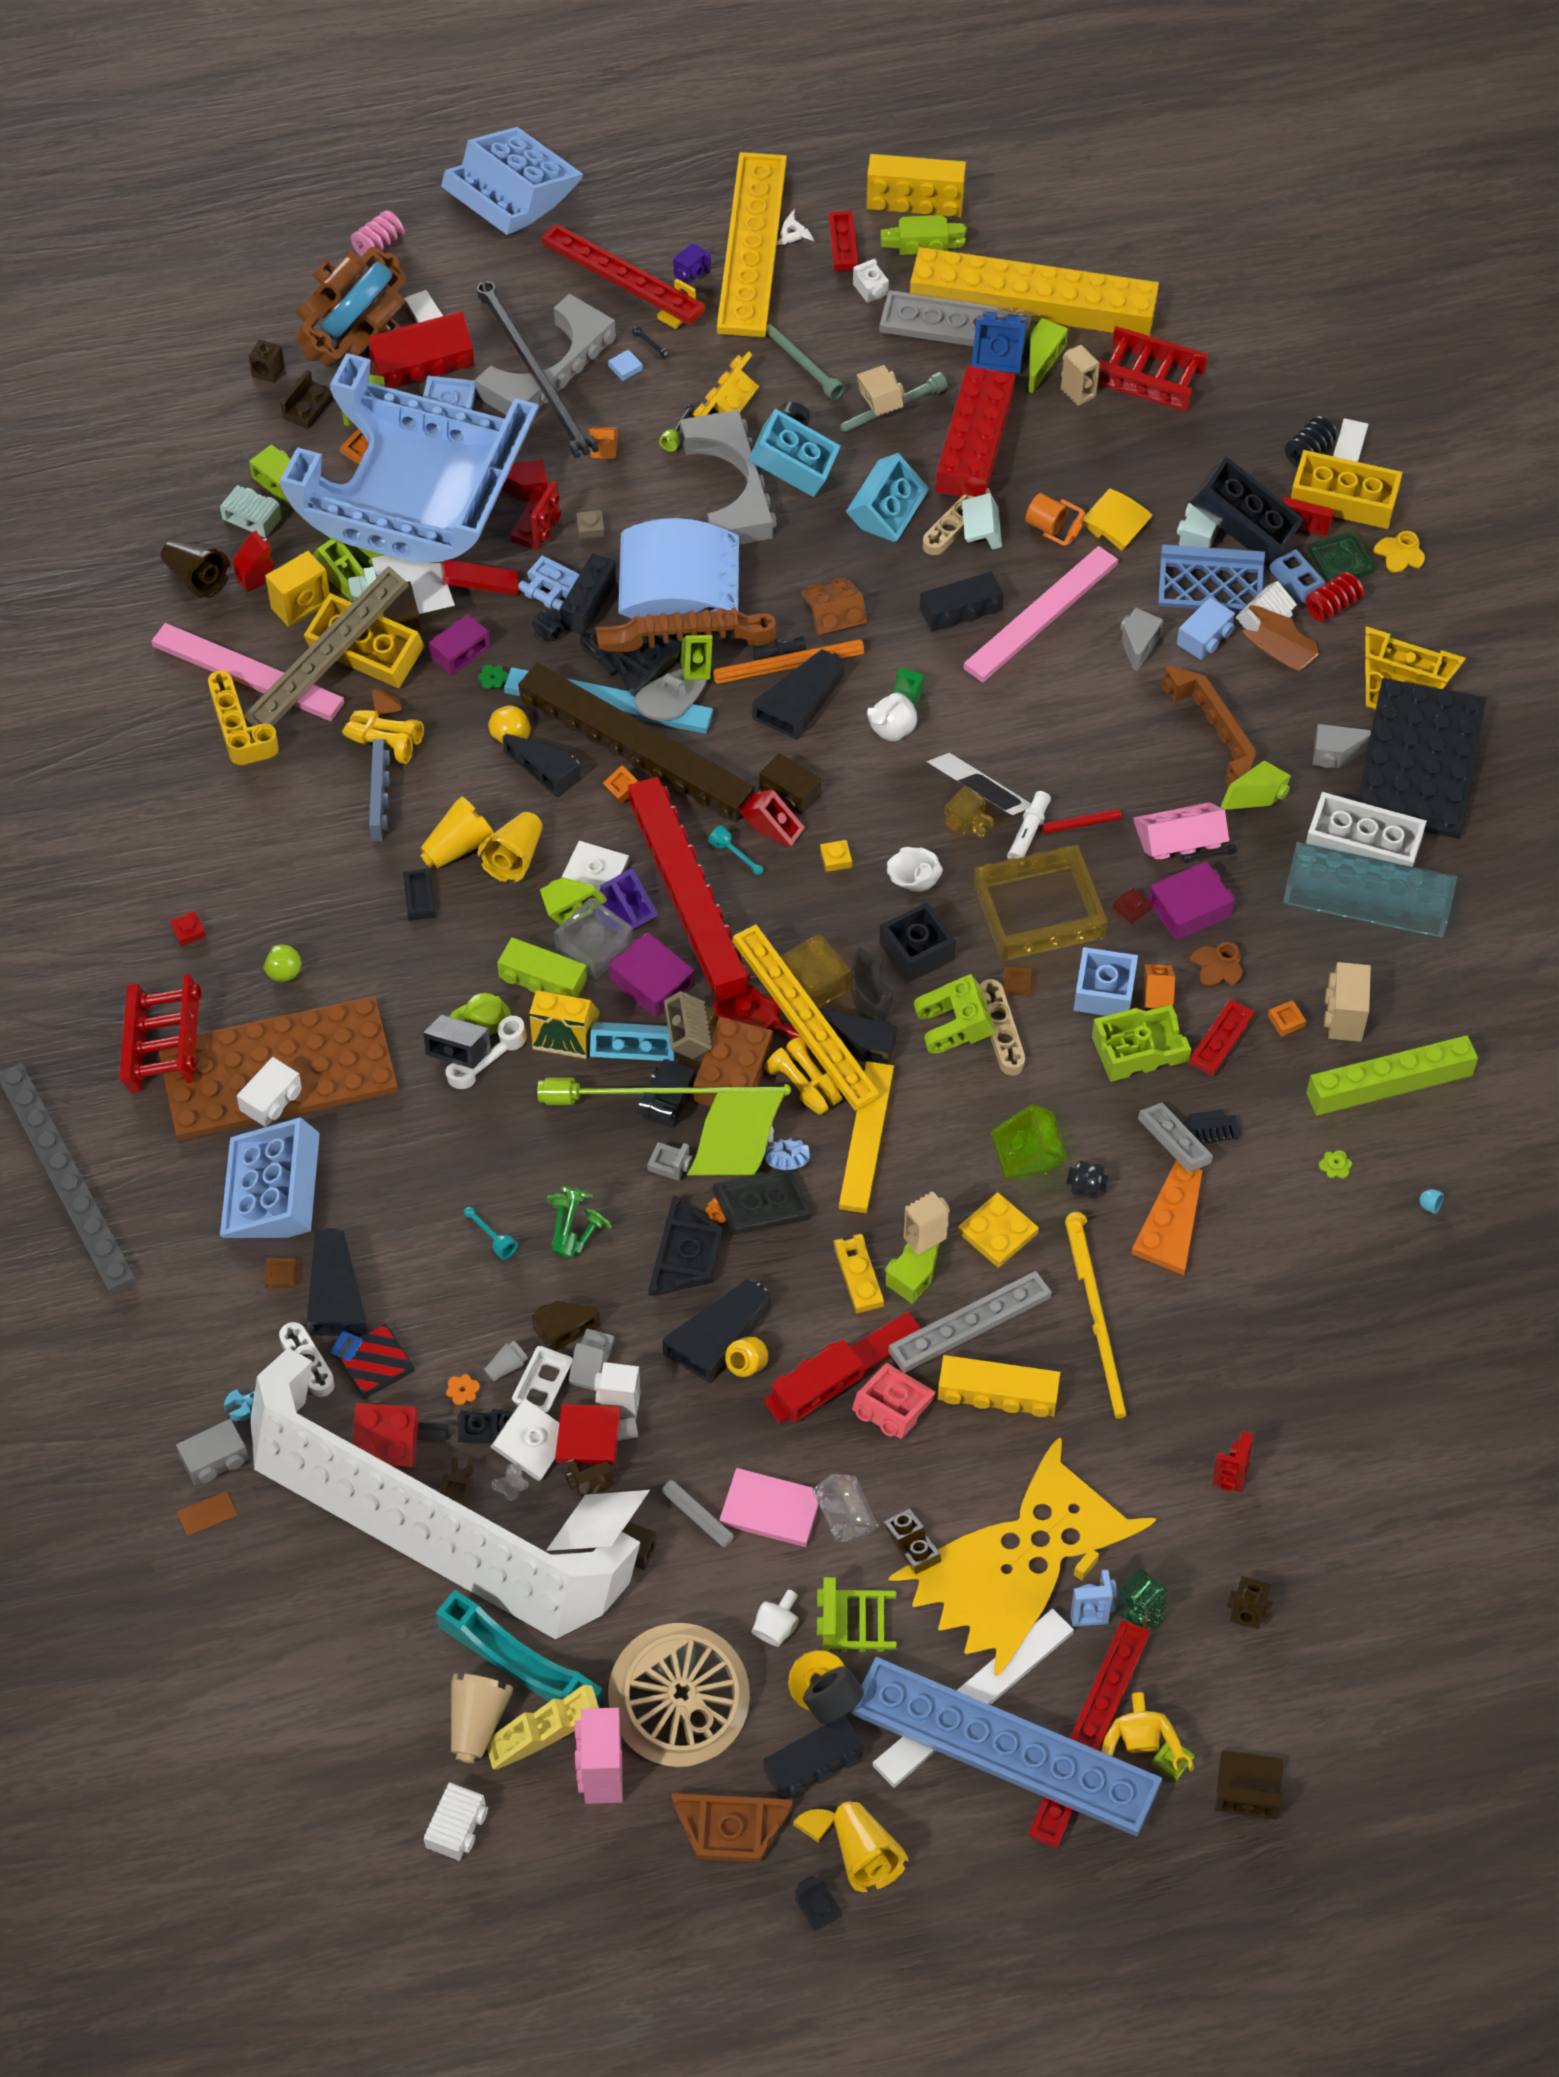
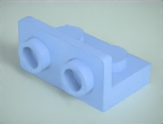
(1093, 1603)

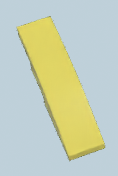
(539, 1729)

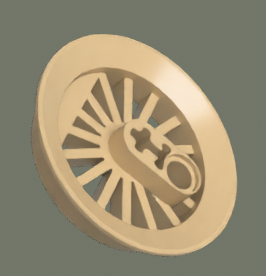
(651, 1649)

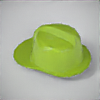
(484, 1011)

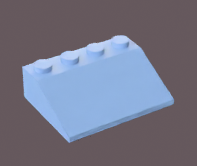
(271, 1182)

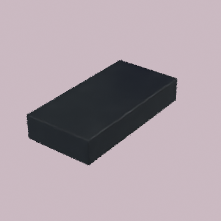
(419, 894)

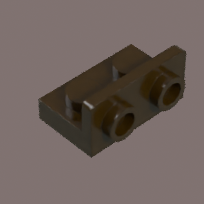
(305, 401)

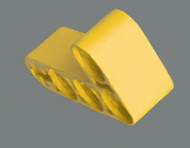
(242, 743)

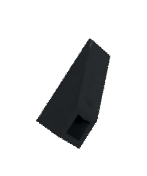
(863, 1037)

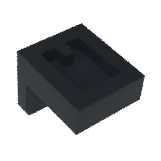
(817, 1902)

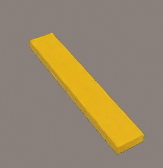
(866, 1142)

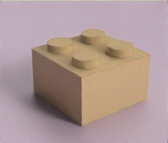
(1347, 1001)

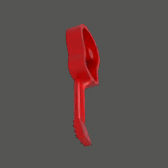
(754, 1010)

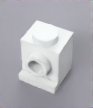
(870, 281)

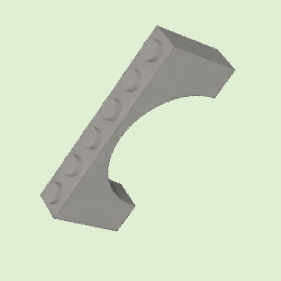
(589, 334)
(726, 438)

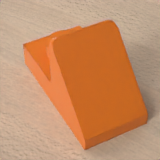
(607, 441)

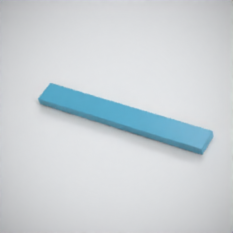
(694, 719)

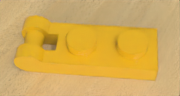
(859, 1274)

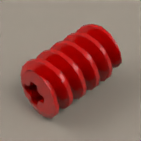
(1334, 596)

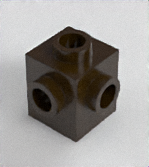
(1250, 1603)

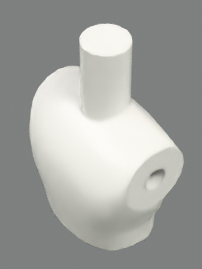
(775, 1621)

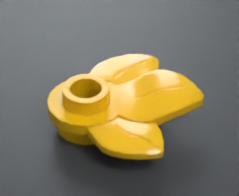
(1400, 551)

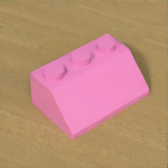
(1182, 830)

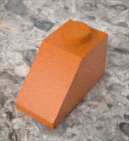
(1158, 985)

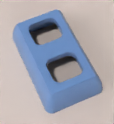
(1289, 577)

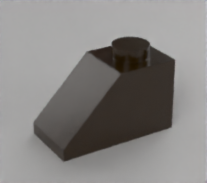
(563, 1323)

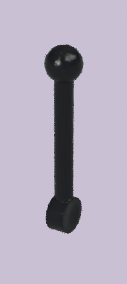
(663, 352)
(1230, 849)

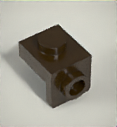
(591, 1480)

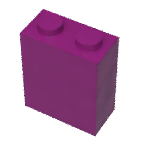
(1191, 900)
(650, 973)

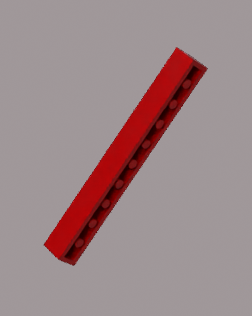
(688, 889)

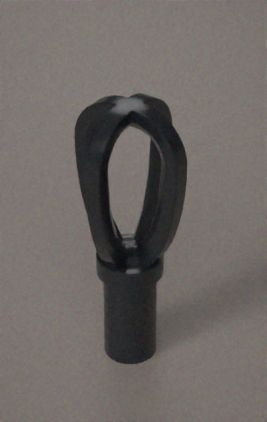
(602, 657)

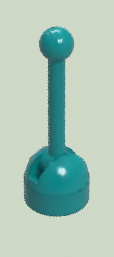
(721, 839)
(503, 1245)

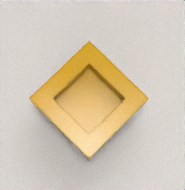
(836, 855)

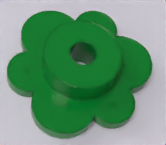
(492, 677)

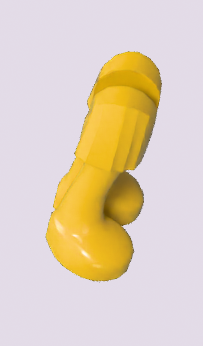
(366, 726)
(810, 1091)

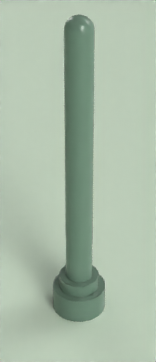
(935, 384)
(832, 387)

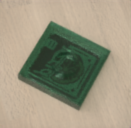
(1341, 555)

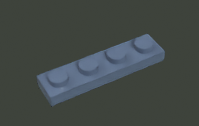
(379, 799)

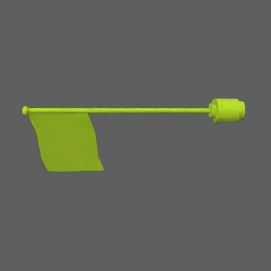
(733, 1131)

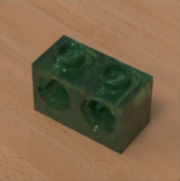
(1142, 1601)

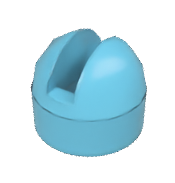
(1431, 1200)

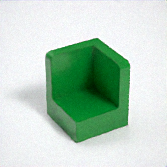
(909, 684)

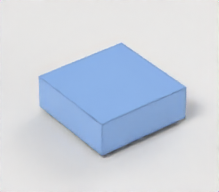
(625, 365)

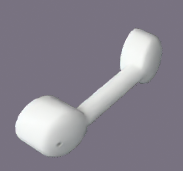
(511, 1036)

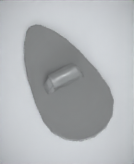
(668, 696)

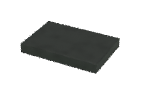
(761, 1201)

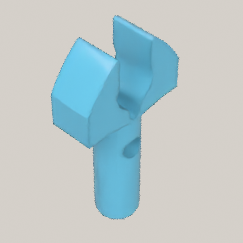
(246, 1402)

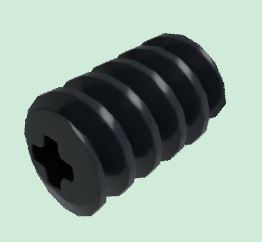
(1313, 437)

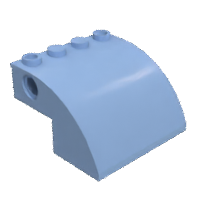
(677, 568)

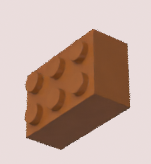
(734, 1059)

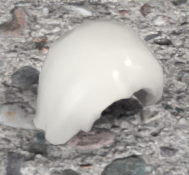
(914, 869)

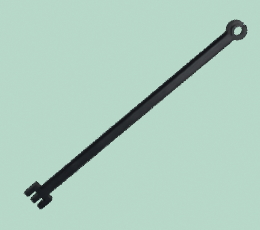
(579, 441)

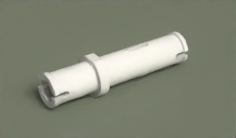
(1033, 818)

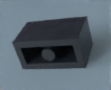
(457, 1041)

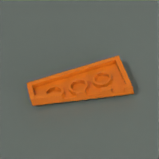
(1170, 1222)

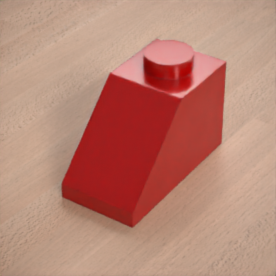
(526, 480)
(772, 817)

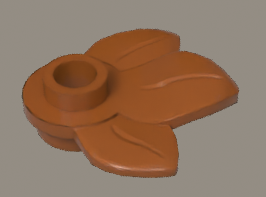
(1215, 966)

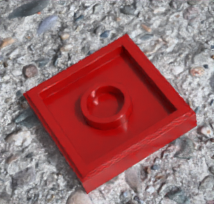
(588, 1434)

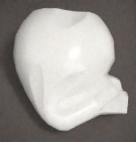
(893, 717)

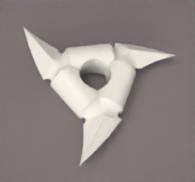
(800, 231)

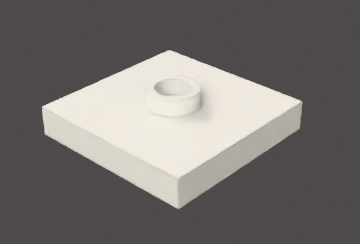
(595, 864)
(529, 1439)

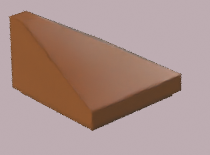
(385, 702)

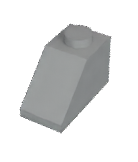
(1140, 635)
(1338, 745)

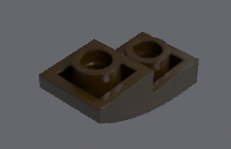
(912, 1541)

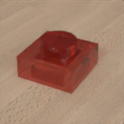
(1132, 905)

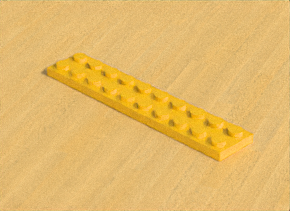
(752, 245)

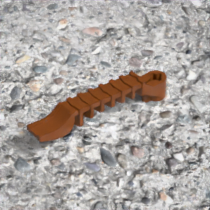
(756, 628)

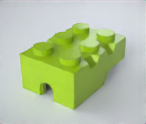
(1139, 1041)

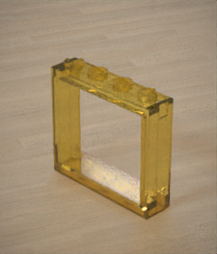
(1048, 937)

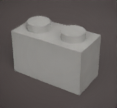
(212, 1452)

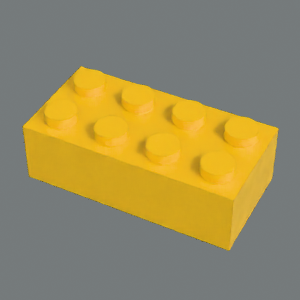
(915, 185)
(1348, 487)
(382, 651)

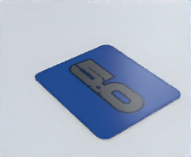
(346, 1346)

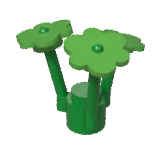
(565, 1242)

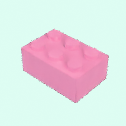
(599, 1755)

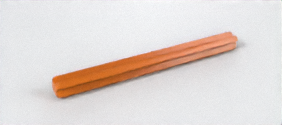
(783, 662)

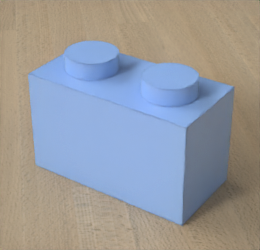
(1206, 629)

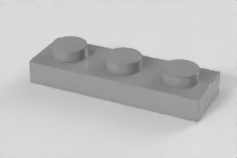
(1175, 1137)

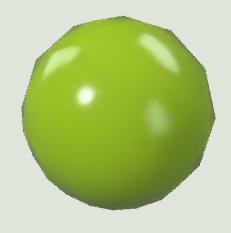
(282, 963)

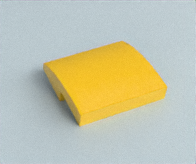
(1116, 518)

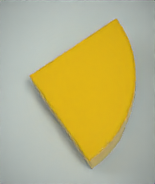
(815, 1823)

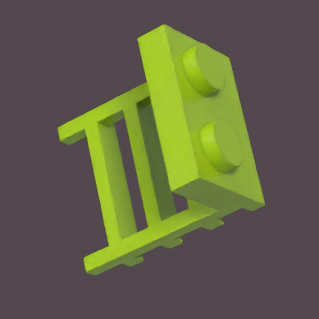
(834, 1620)

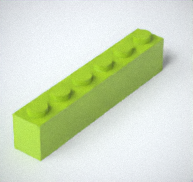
(1391, 1075)

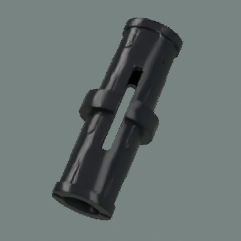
(779, 648)

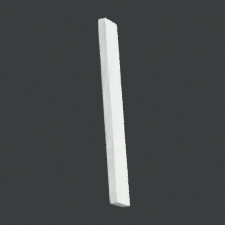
(984, 1686)

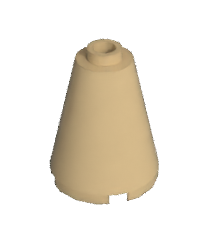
(475, 1713)

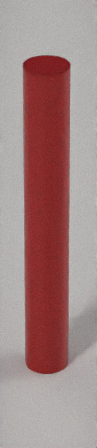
(1081, 821)

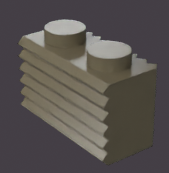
(687, 1025)

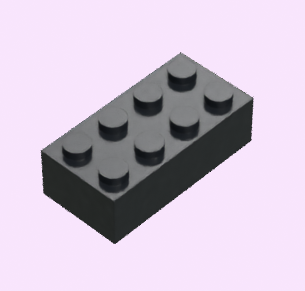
(1246, 510)

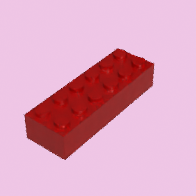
(975, 432)

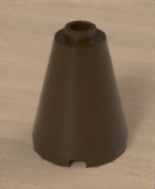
(197, 566)

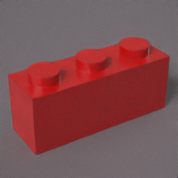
(817, 1380)

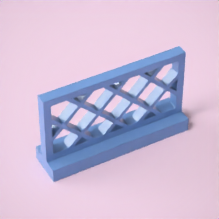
(1207, 560)

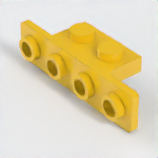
(733, 391)

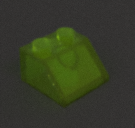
(1029, 1143)

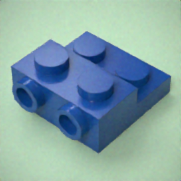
(999, 342)

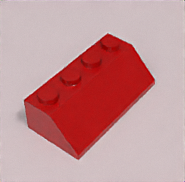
(422, 350)

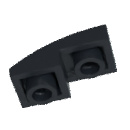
(481, 1427)

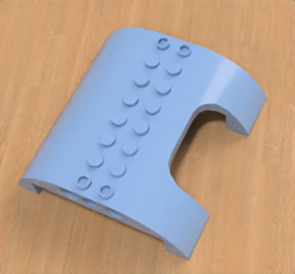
(423, 477)

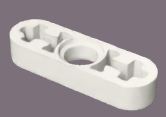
(308, 1347)

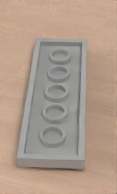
(935, 318)

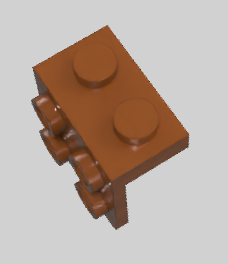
(835, 605)

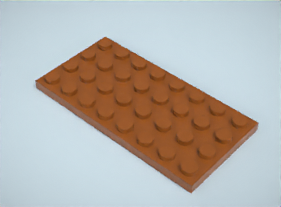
(332, 1047)

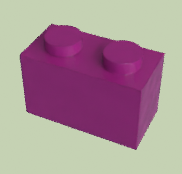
(459, 644)

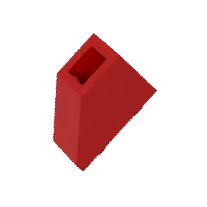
(253, 562)

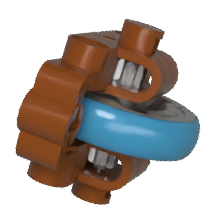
(337, 285)

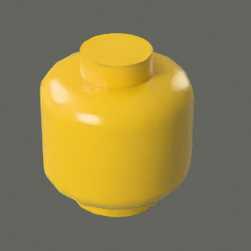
(746, 1356)

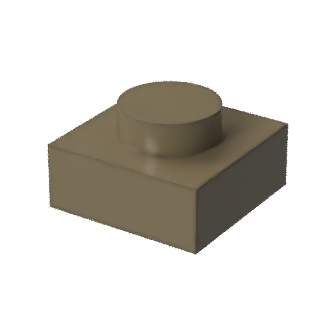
(590, 524)

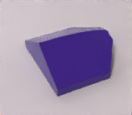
(628, 899)

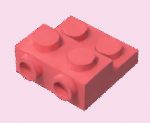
(892, 1401)

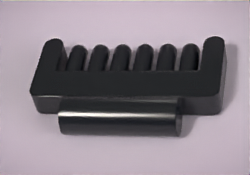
(1211, 1122)

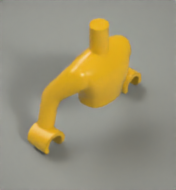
(1142, 1733)

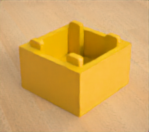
(297, 588)

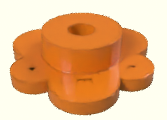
(457, 1384)

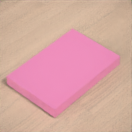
(770, 1507)

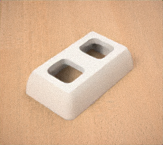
(531, 1380)

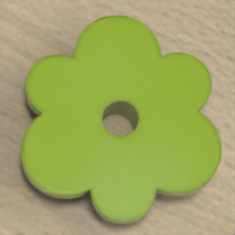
(1329, 1164)

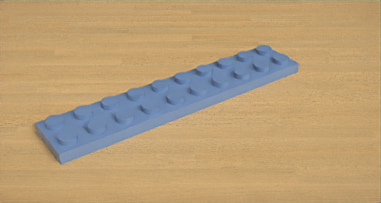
(1007, 1746)

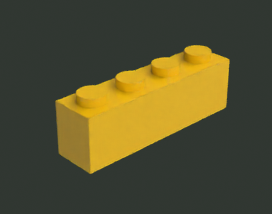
(998, 1386)

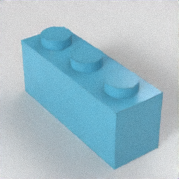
(630, 1041)

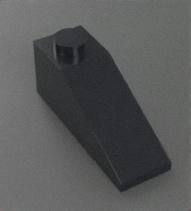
(545, 763)

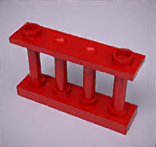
(1144, 385)
(137, 1025)

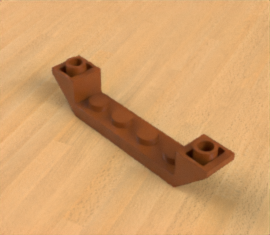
(1183, 684)

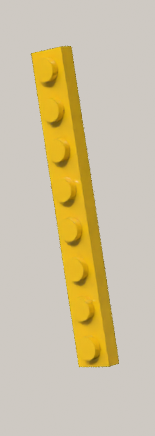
(805, 1017)

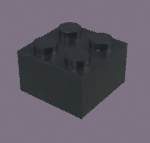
(917, 942)

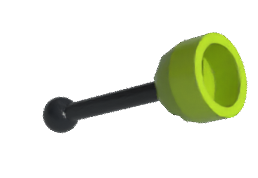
(670, 438)

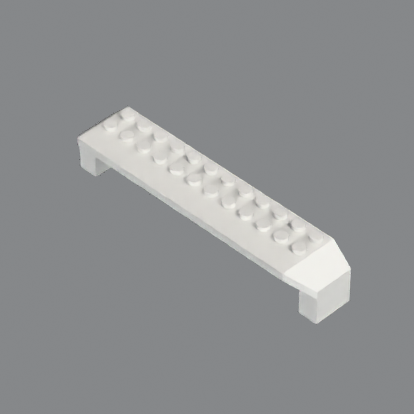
(536, 1587)

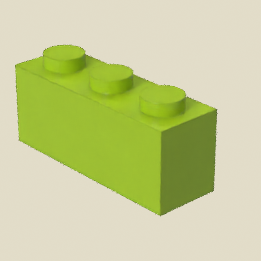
(541, 969)

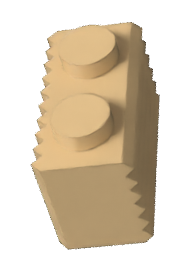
(1079, 375)
(881, 390)
(926, 1222)

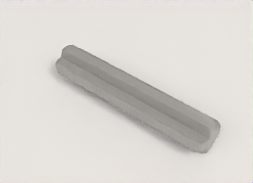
(697, 1513)

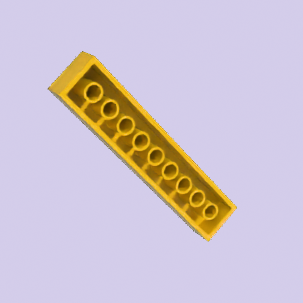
(1056, 293)

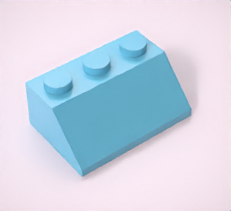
(888, 498)

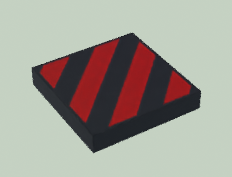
(377, 1362)

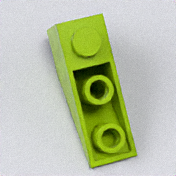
(911, 1272)

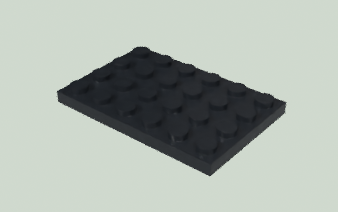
(1422, 754)

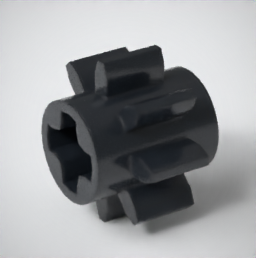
(547, 626)

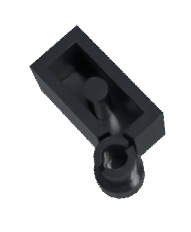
(667, 1107)

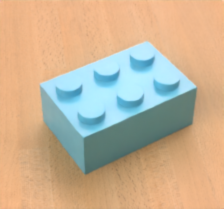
(794, 453)

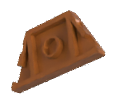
(729, 1825)

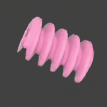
(377, 232)

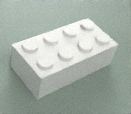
(1365, 830)

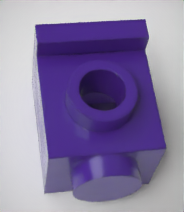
(691, 263)

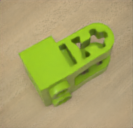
(970, 1008)

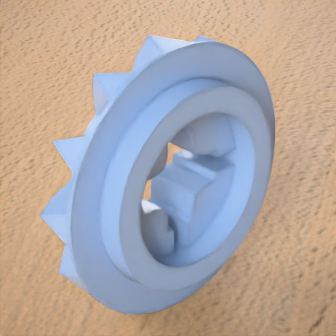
(778, 1157)

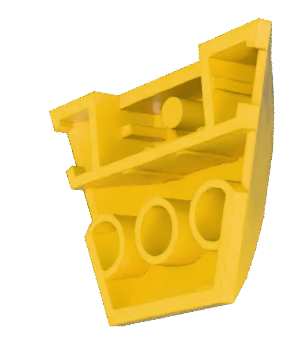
(1404, 663)

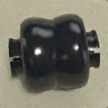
(1087, 1179)

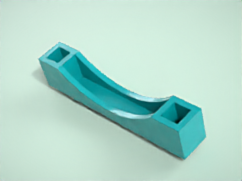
(480, 1633)

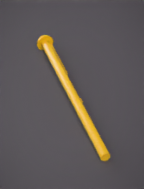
(1074, 1224)

